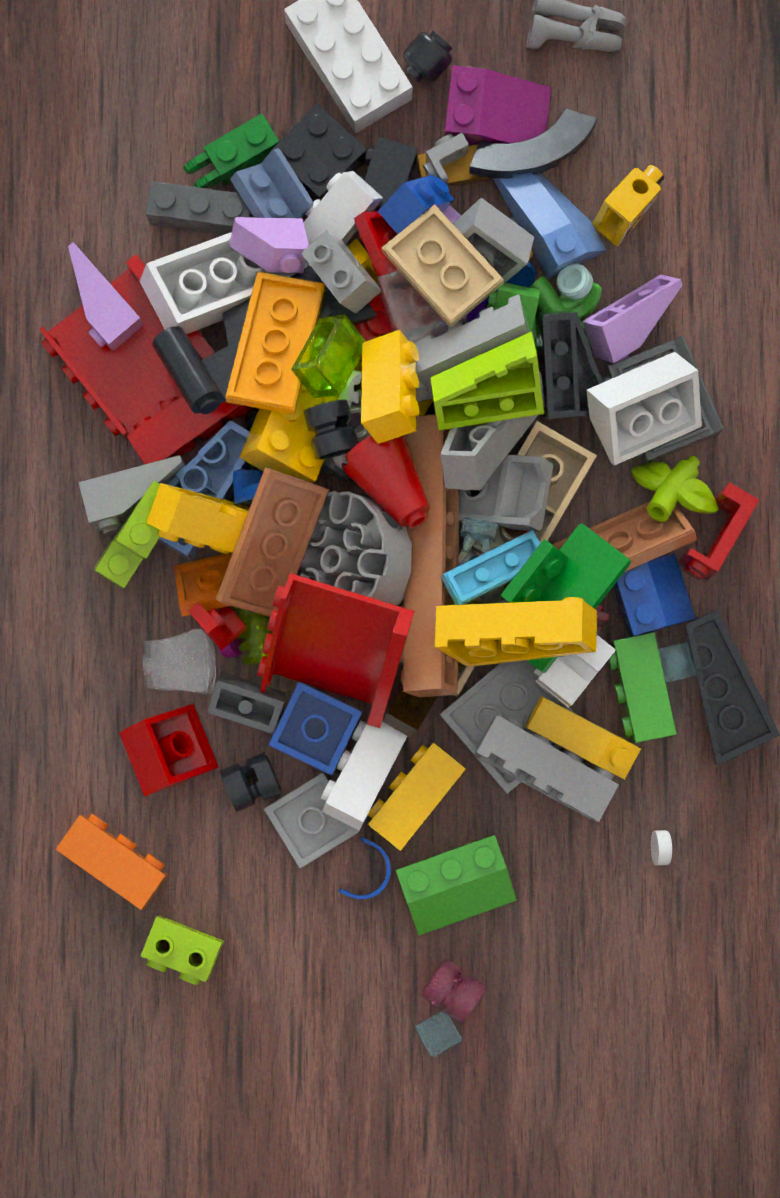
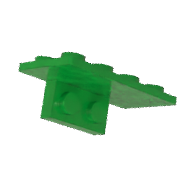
(581, 569)

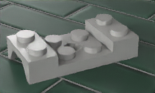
(512, 495)

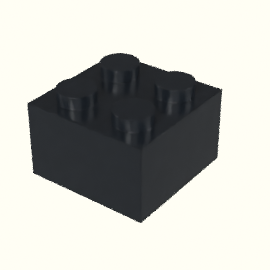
(320, 150)

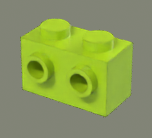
(183, 944)

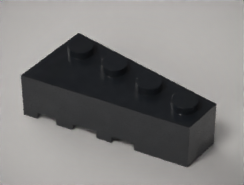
(729, 696)

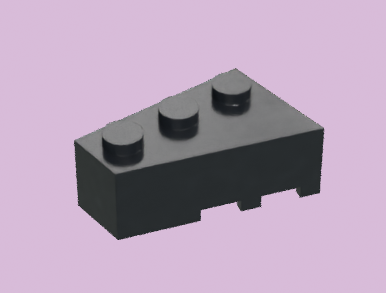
(564, 364)

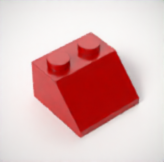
(168, 749)

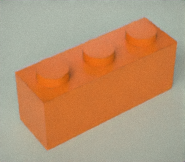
(113, 860)

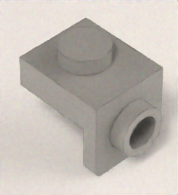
(445, 152)

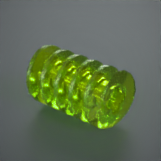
(254, 635)

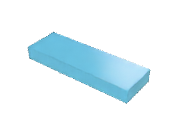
(489, 569)

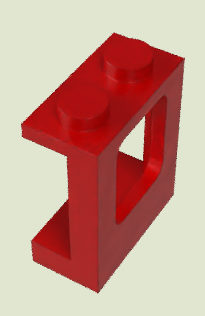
(740, 507)

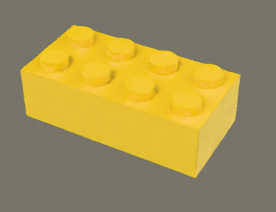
(283, 440)

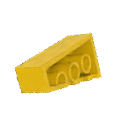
(197, 518)
(515, 631)

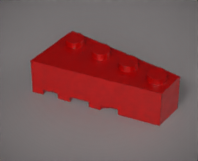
(177, 428)

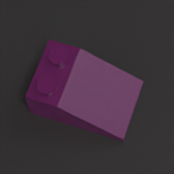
(495, 106)

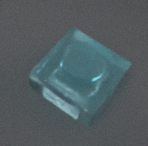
(677, 662)

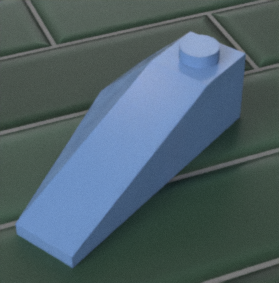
(558, 226)

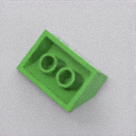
(456, 884)

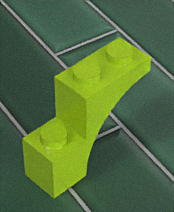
(131, 543)

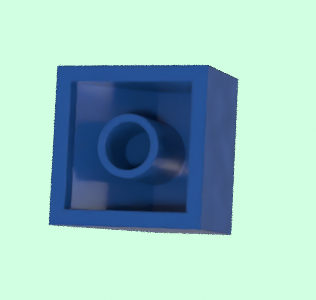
(653, 597)

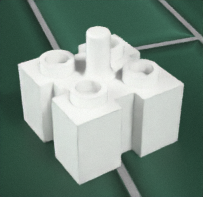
(573, 673)

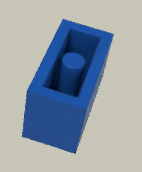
(413, 200)

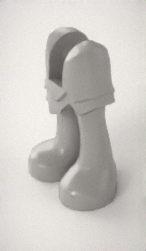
(585, 36)

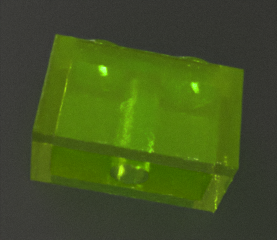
(329, 356)

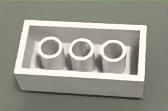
(349, 59)
(199, 284)

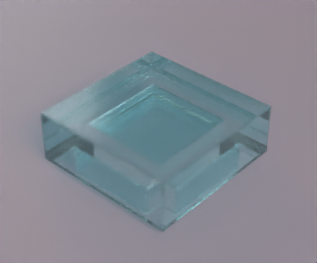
(438, 1033)

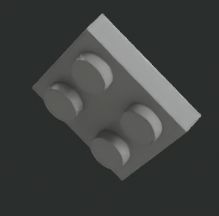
(303, 824)

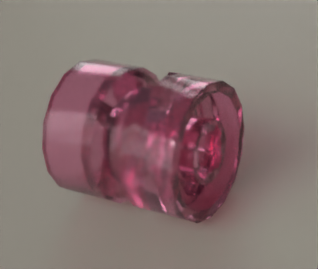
(453, 990)

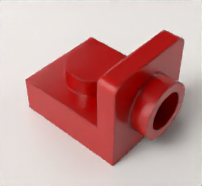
(220, 625)

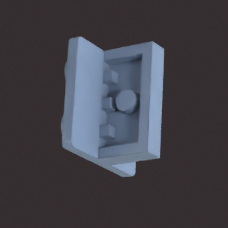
(272, 189)

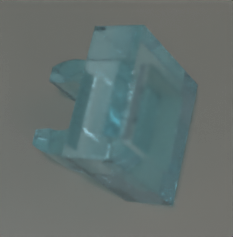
(478, 530)

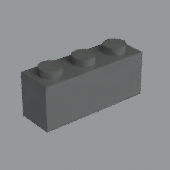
(194, 208)

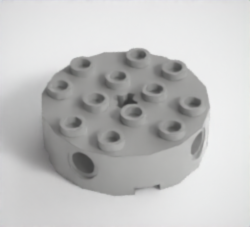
(358, 549)

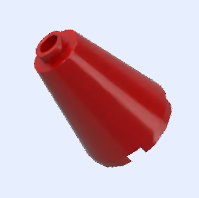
(389, 478)

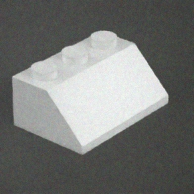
(645, 407)

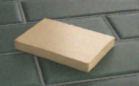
(442, 265)

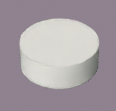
(661, 847)

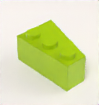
(490, 386)

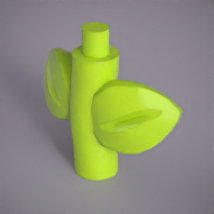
(674, 486)

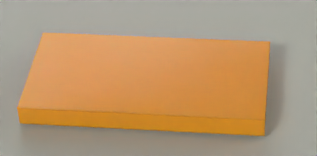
(272, 337)

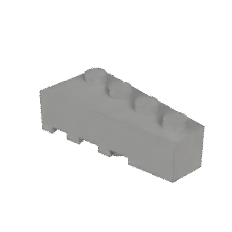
(468, 341)
(477, 450)
(546, 768)

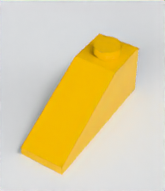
(583, 737)

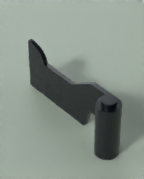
(207, 380)

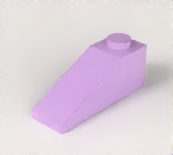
(103, 306)
(628, 321)

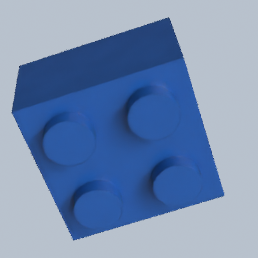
(315, 728)

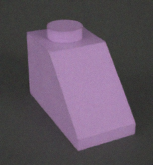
(271, 242)

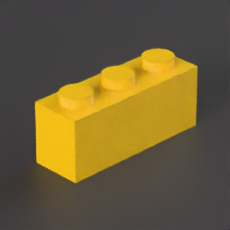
(389, 386)
(415, 795)

